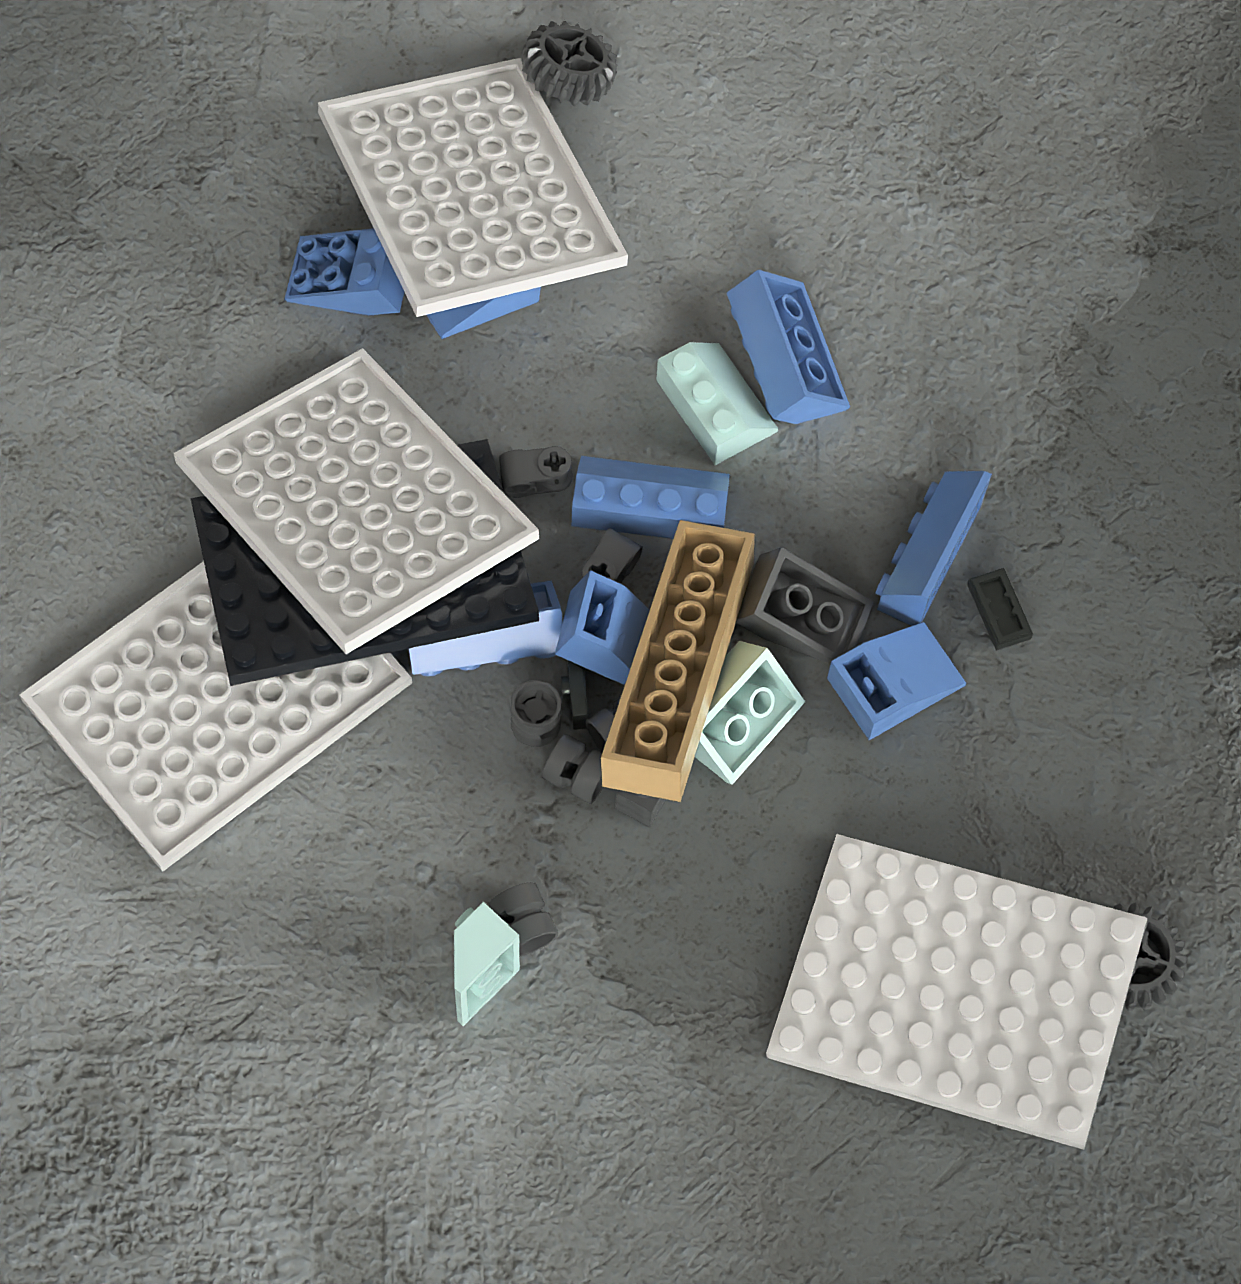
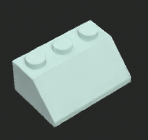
(713, 399)
(746, 710)
(483, 959)

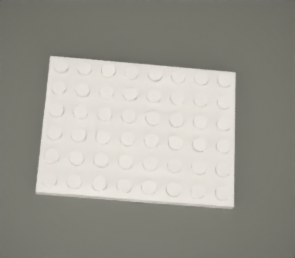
(470, 186)
(356, 499)
(168, 735)
(958, 990)

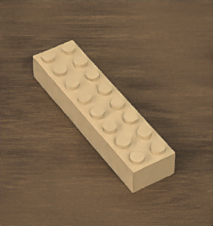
(678, 661)

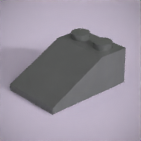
(802, 607)

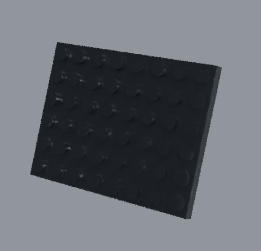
(273, 635)

